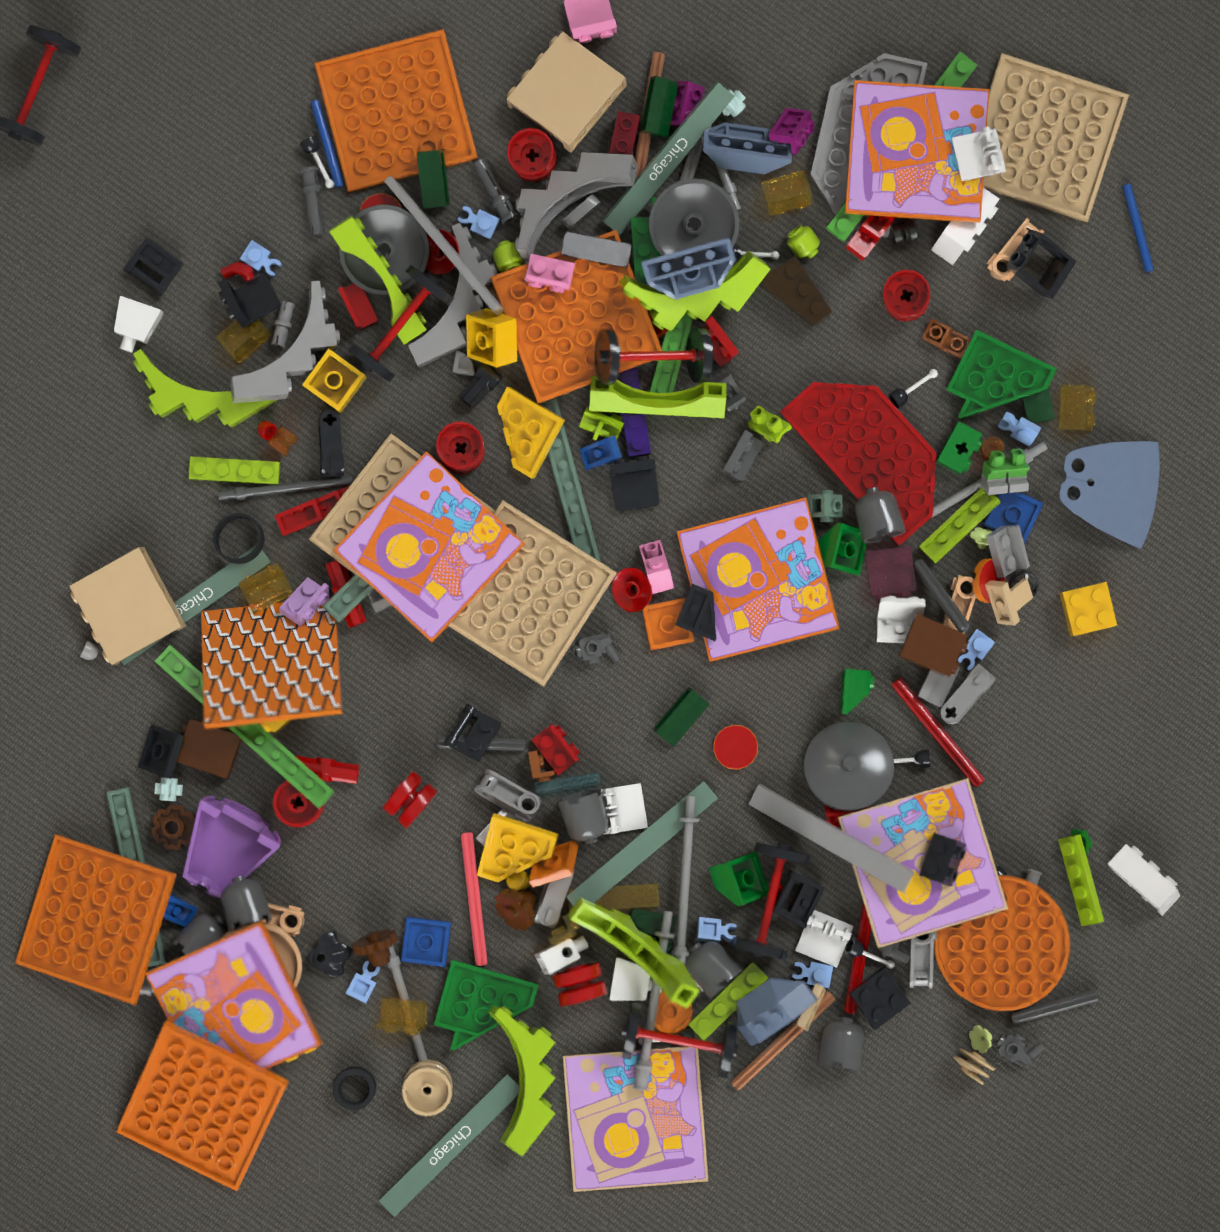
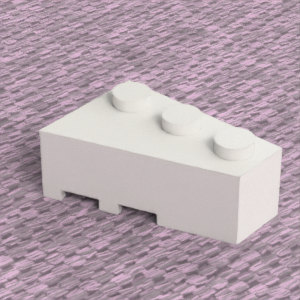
(959, 234)
(1145, 878)

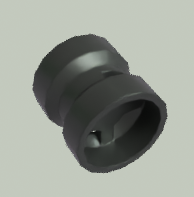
(909, 231)

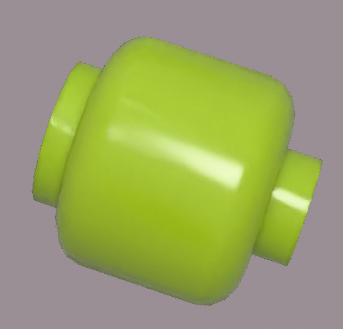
(803, 242)
(507, 257)

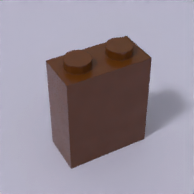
(933, 646)
(209, 749)

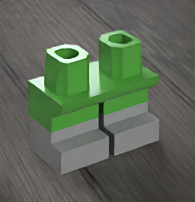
(1005, 475)

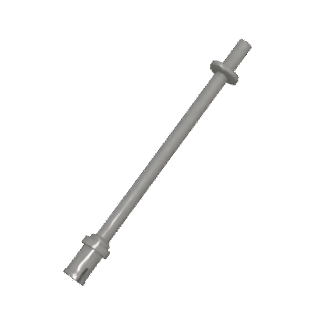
(680, 951)
(643, 1066)

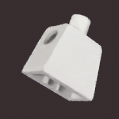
(135, 322)
(552, 958)
(629, 981)

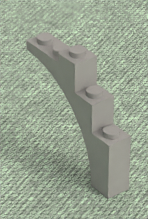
(563, 188)
(446, 334)
(272, 380)

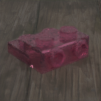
(890, 572)

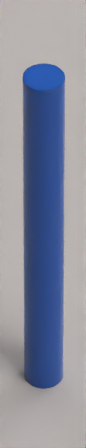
(328, 148)
(1138, 229)

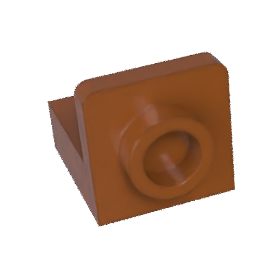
(536, 763)

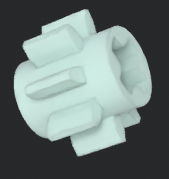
(736, 104)
(168, 789)

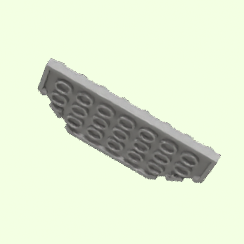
(833, 145)

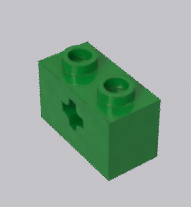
(960, 435)

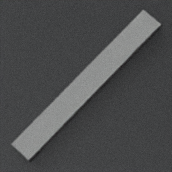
(444, 245)
(831, 838)

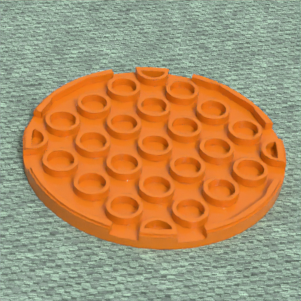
(1008, 955)

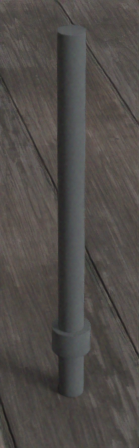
(242, 492)

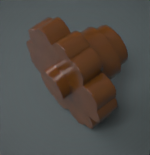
(173, 826)
(516, 908)
(376, 946)

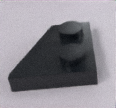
(698, 612)

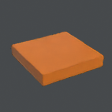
(661, 626)
(556, 867)

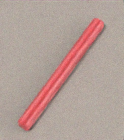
(474, 899)

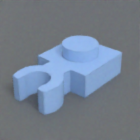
(482, 223)
(258, 257)
(1021, 429)
(978, 647)
(711, 930)
(816, 973)
(362, 984)

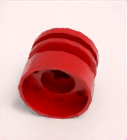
(520, 151)
(911, 283)
(464, 435)

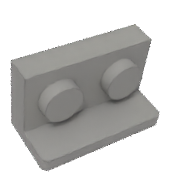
(1007, 550)

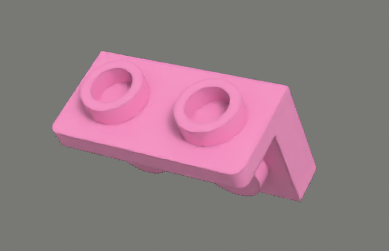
(549, 273)

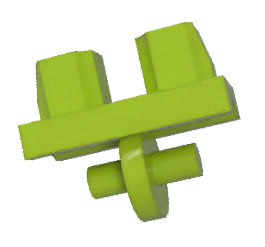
(601, 424)
(768, 425)

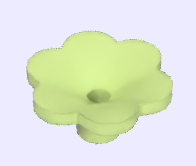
(980, 538)
(980, 1039)

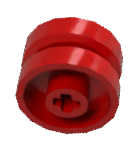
(408, 798)
(287, 810)
(578, 980)

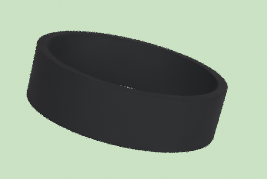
(225, 521)

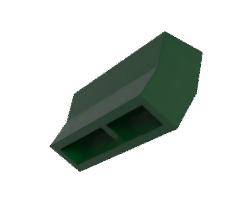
(659, 107)
(433, 178)
(1039, 407)
(681, 716)

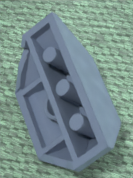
(745, 148)
(690, 269)
(771, 1008)

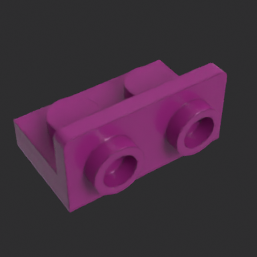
(686, 99)
(792, 128)

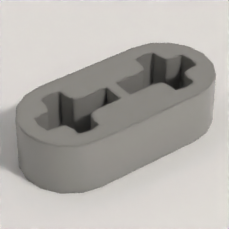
(581, 212)

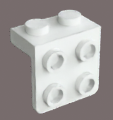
(896, 617)

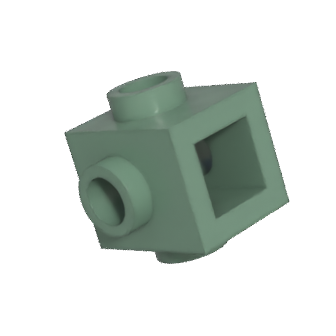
(825, 505)

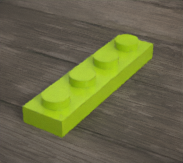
(234, 470)
(959, 525)
(1081, 880)
(726, 1001)

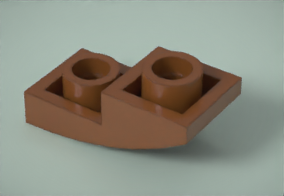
(946, 339)

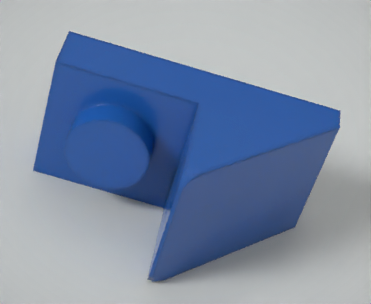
(600, 453)
(179, 910)

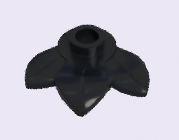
(333, 953)

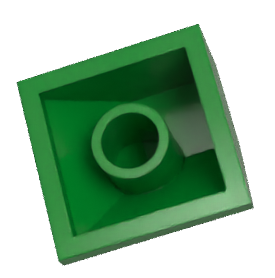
(843, 549)
(854, 688)
(740, 879)

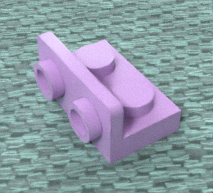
(304, 601)

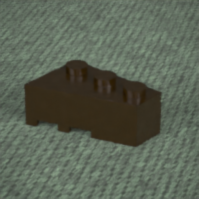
(796, 291)

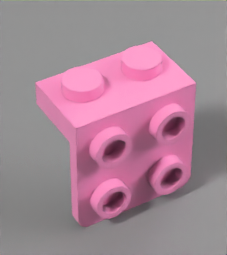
(590, 19)

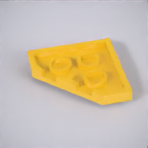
(527, 430)
(513, 848)

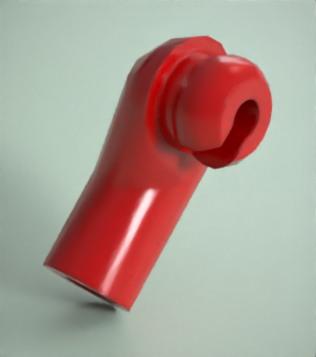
(240, 269)

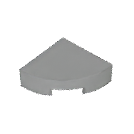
(463, 364)

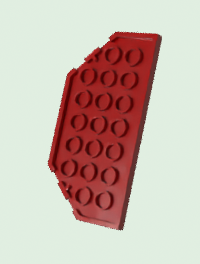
(868, 446)

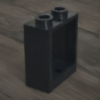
(1056, 272)

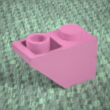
(656, 566)

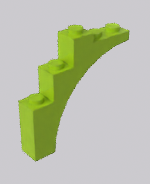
(732, 293)
(198, 403)
(641, 948)
(534, 1078)

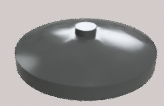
(692, 215)
(398, 239)
(848, 766)

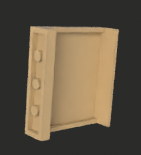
(567, 90)
(126, 605)

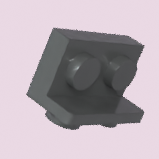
(743, 456)

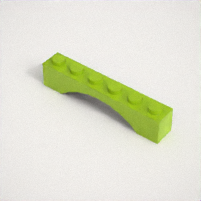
(352, 240)
(699, 401)

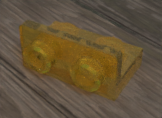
(787, 192)
(243, 341)
(1077, 408)
(266, 588)
(561, 934)
(402, 1016)

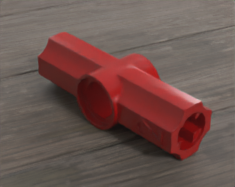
(339, 577)
(331, 770)

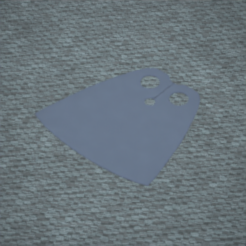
(1122, 490)

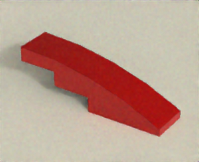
(869, 235)
(308, 512)

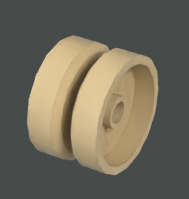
(430, 1074)

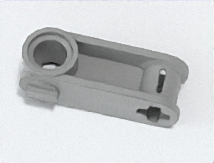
(968, 693)
(508, 795)
(551, 901)
(922, 960)

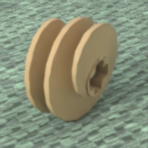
(973, 1065)

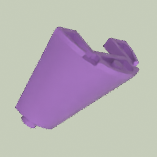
(226, 844)

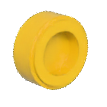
(518, 881)

